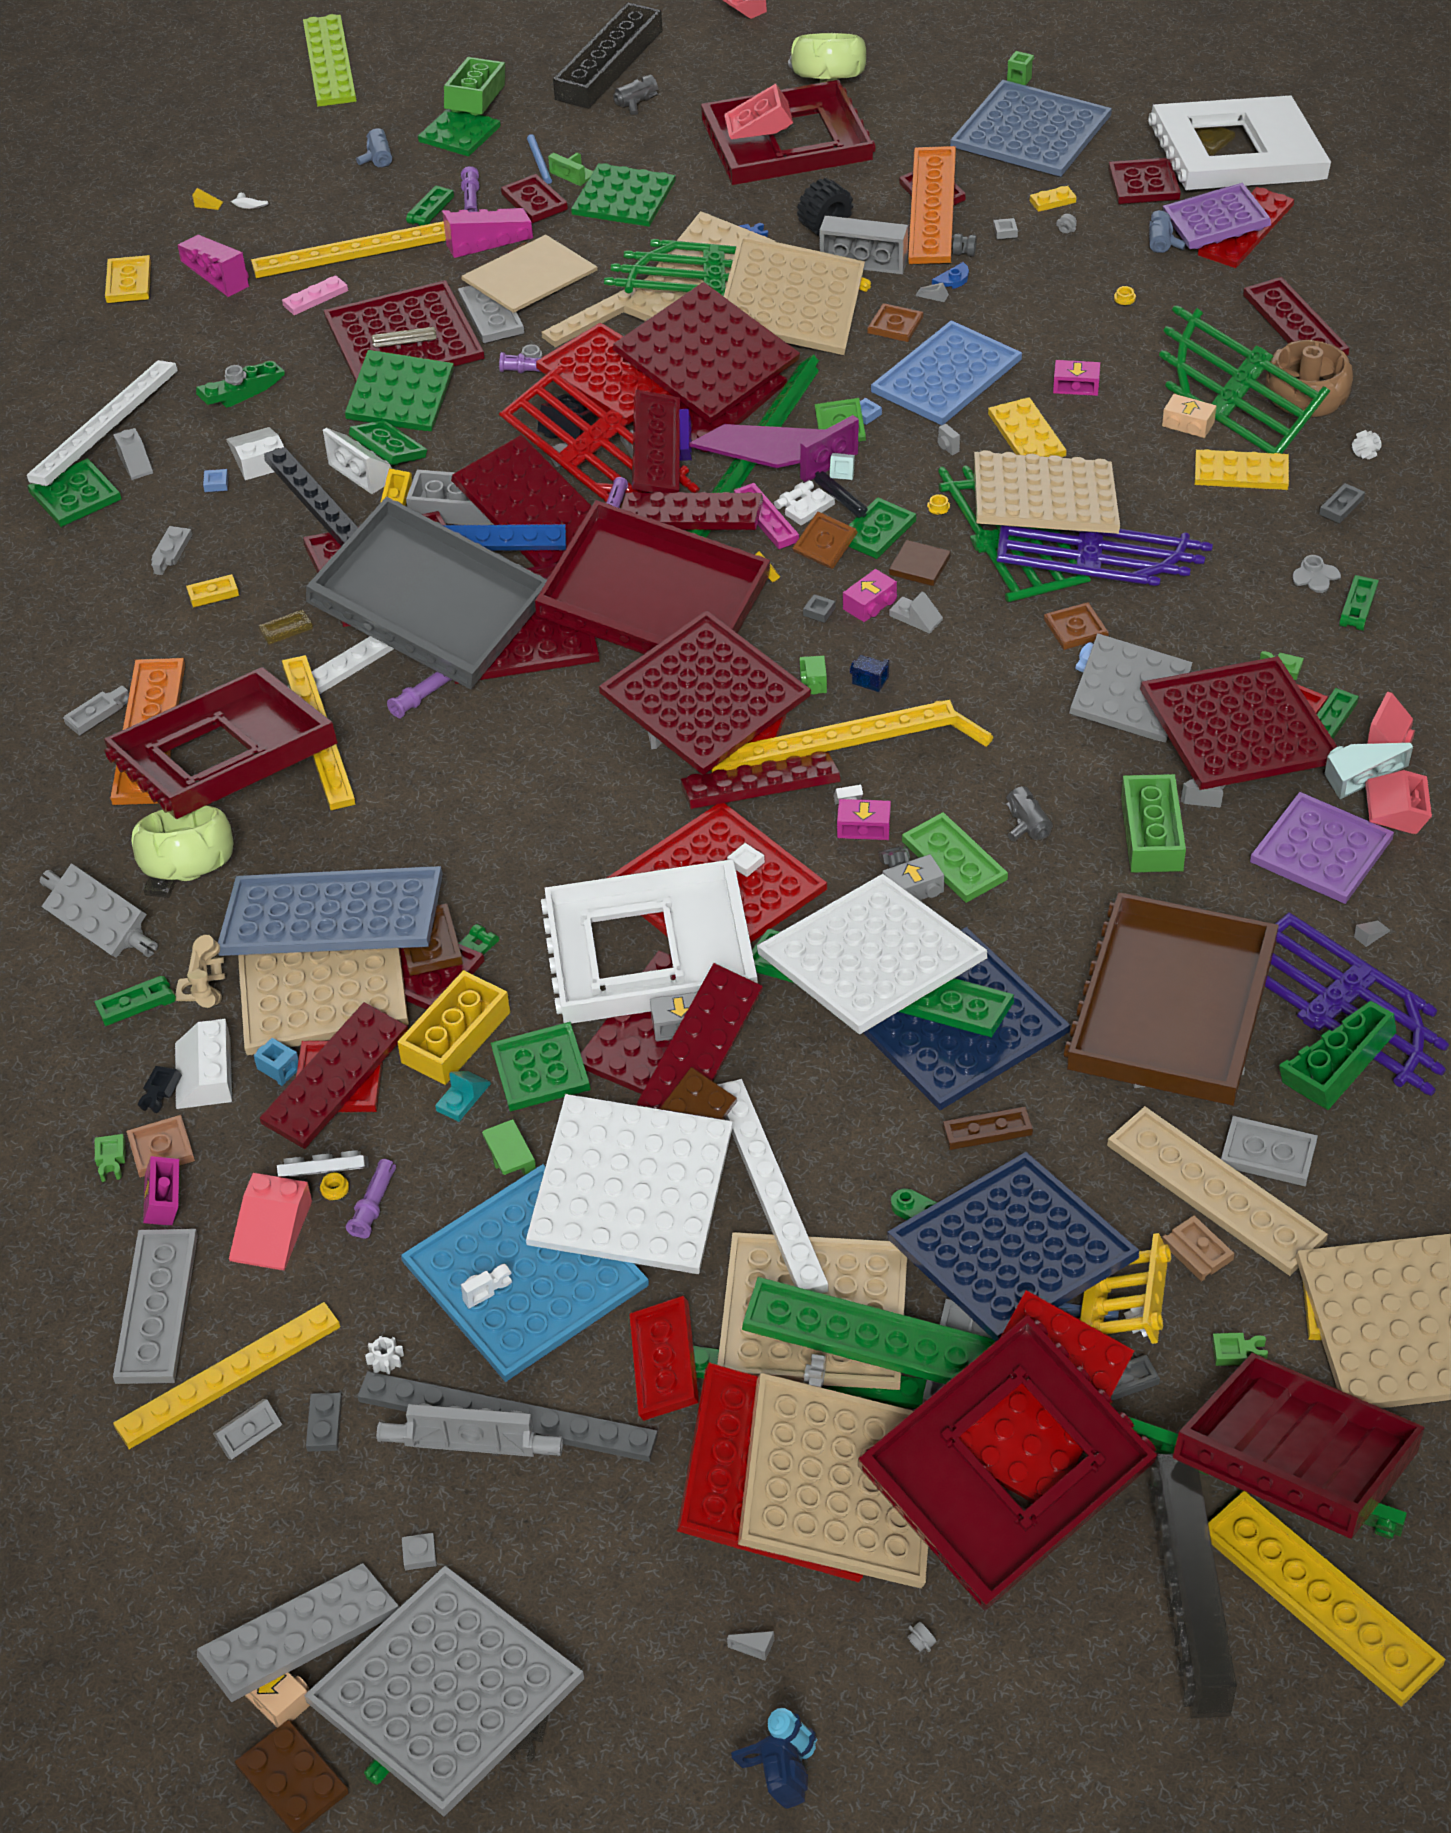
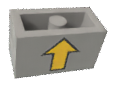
(918, 877)
(668, 1013)

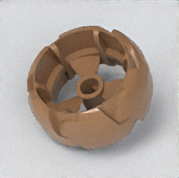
(1309, 362)

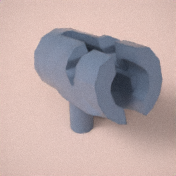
(377, 149)
(1161, 233)

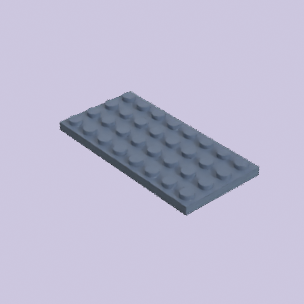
(331, 911)

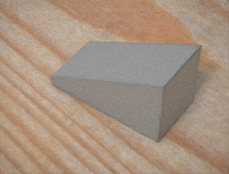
(935, 292)
(1370, 932)
(753, 1644)

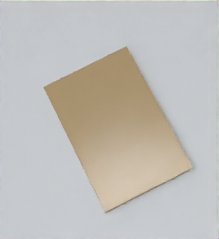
(529, 273)

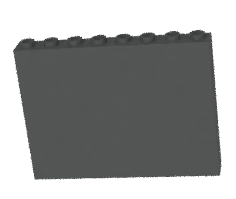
(426, 592)

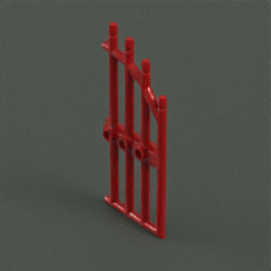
(588, 442)

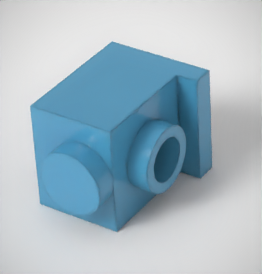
(276, 1061)

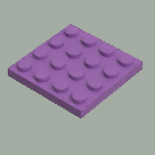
(1217, 216)
(1322, 847)

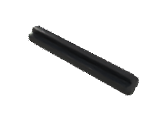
(840, 494)

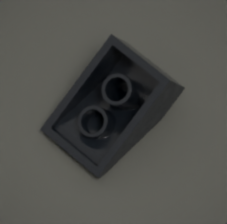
(562, 421)

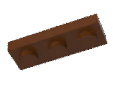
(987, 1128)

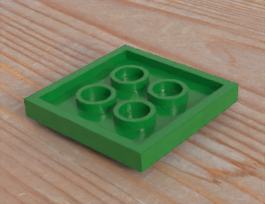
(459, 131)
(75, 493)
(540, 1066)

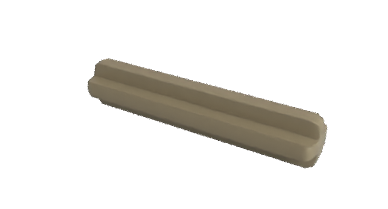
(404, 337)

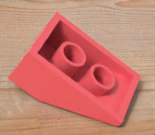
(760, 115)
(270, 1221)

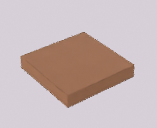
(160, 1139)

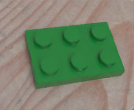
(387, 442)
(880, 527)

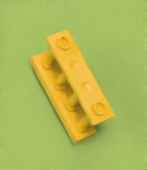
(1096, 1304)

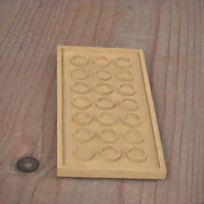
(703, 229)

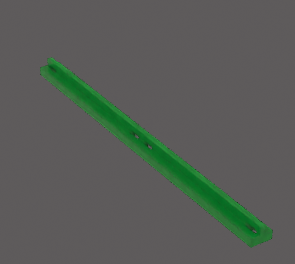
(774, 417)

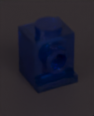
(869, 672)

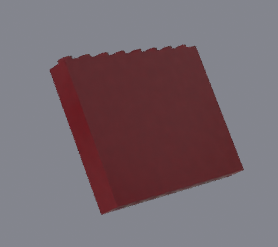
(646, 580)

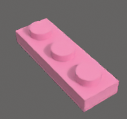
(315, 295)

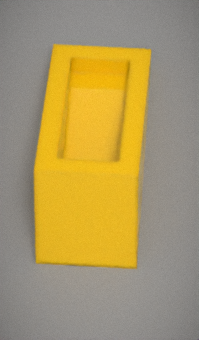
(205, 200)

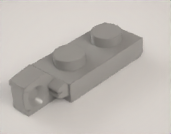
(170, 548)
(96, 710)

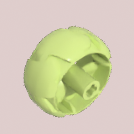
(828, 56)
(184, 845)

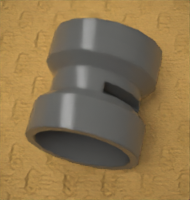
(968, 242)

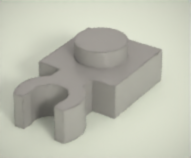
(815, 1372)

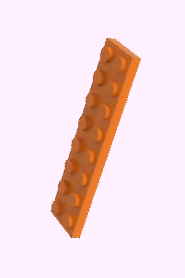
(932, 205)
(153, 690)

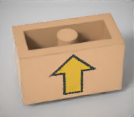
(1189, 415)
(281, 1698)

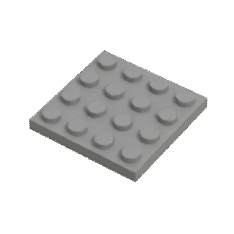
(1112, 683)

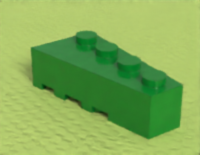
(1340, 1056)

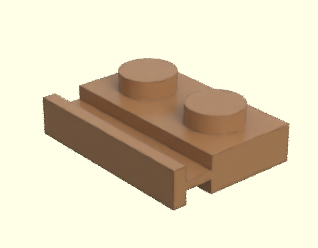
(1198, 1248)

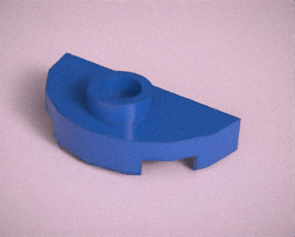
(954, 277)

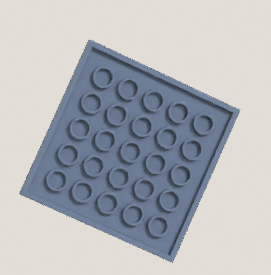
(1031, 127)

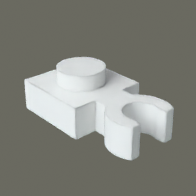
(482, 1286)

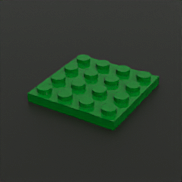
(623, 194)
(399, 390)

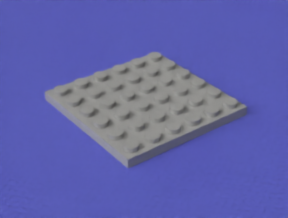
(444, 1689)

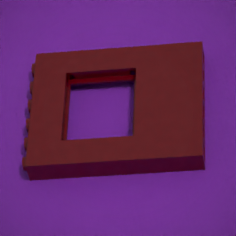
(761, 157)
(253, 709)
(961, 1506)

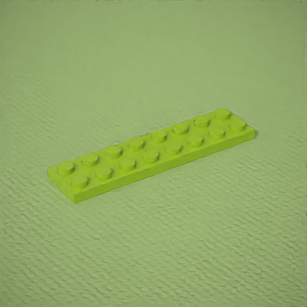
(329, 60)

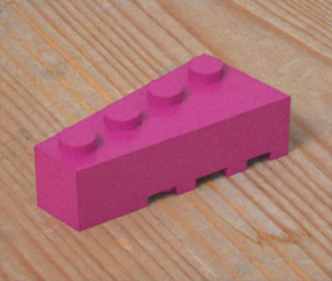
(485, 229)
(215, 263)

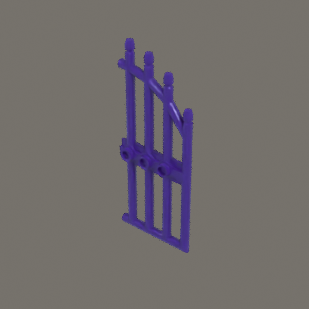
(1090, 555)
(1345, 990)

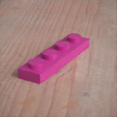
(772, 521)

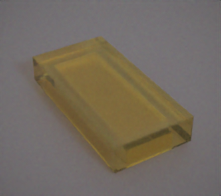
(285, 627)

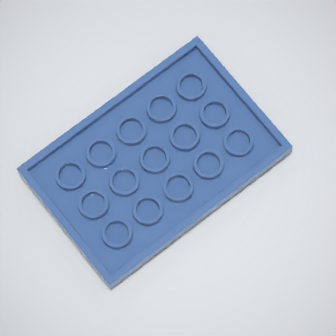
(946, 372)

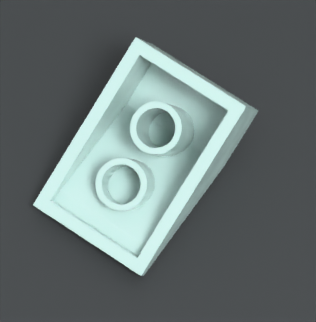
(1355, 764)

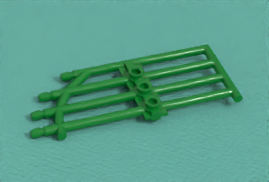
(712, 262)
(1240, 382)
(988, 541)

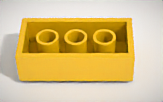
(454, 1027)

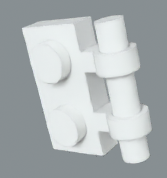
(805, 508)

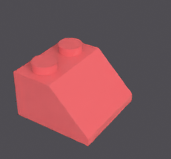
(1391, 723)

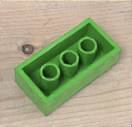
(474, 85)
(1153, 823)

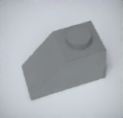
(132, 453)

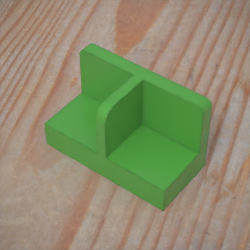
(569, 169)
(509, 1148)

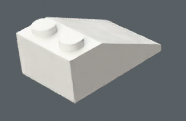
(250, 449)

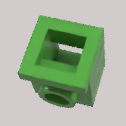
(1020, 68)
(814, 673)

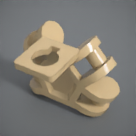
(202, 952)

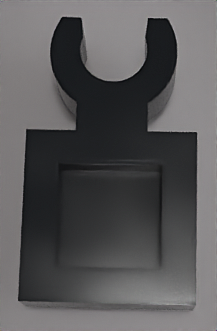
(159, 1085)

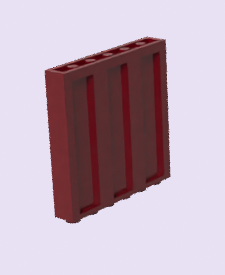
(1299, 1444)

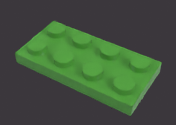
(962, 861)

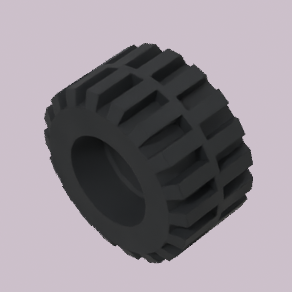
(823, 200)

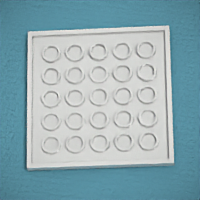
(871, 953)
(630, 1184)

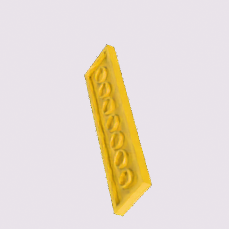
(1324, 1598)

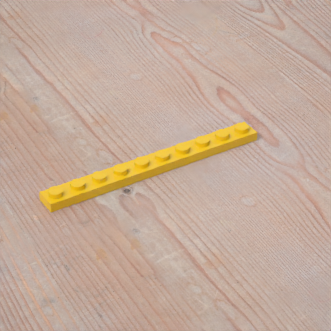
(348, 249)
(842, 735)

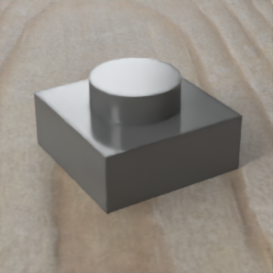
(819, 608)

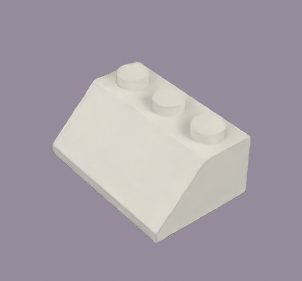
(355, 461)
(205, 1065)

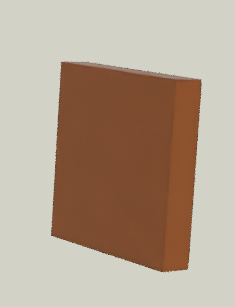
(895, 322)
(825, 540)
(1075, 625)

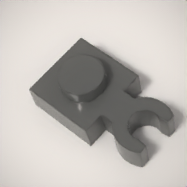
(894, 856)

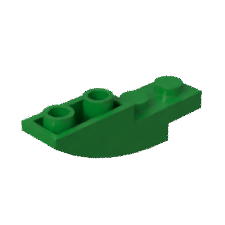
(257, 380)

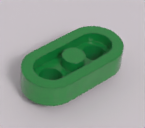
(908, 1209)

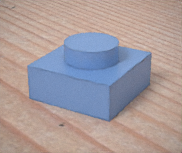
(869, 410)
(215, 480)

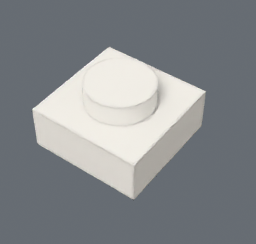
(851, 792)
(746, 859)

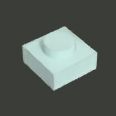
(842, 466)

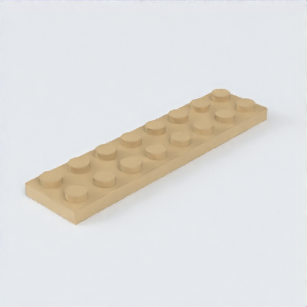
(1216, 1189)

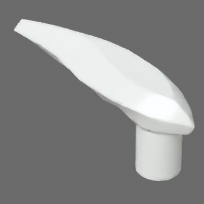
(248, 203)

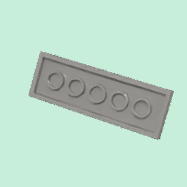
(155, 1306)
(296, 1632)

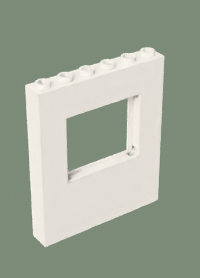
(1275, 126)
(702, 927)

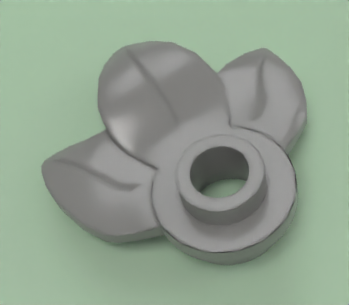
(1315, 574)

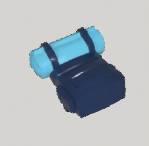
(782, 1757)

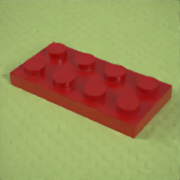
(663, 1358)

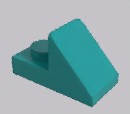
(462, 1094)

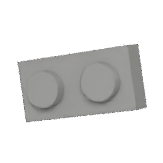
(247, 1429)

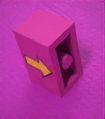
(1076, 377)
(870, 595)
(863, 819)
(161, 1190)

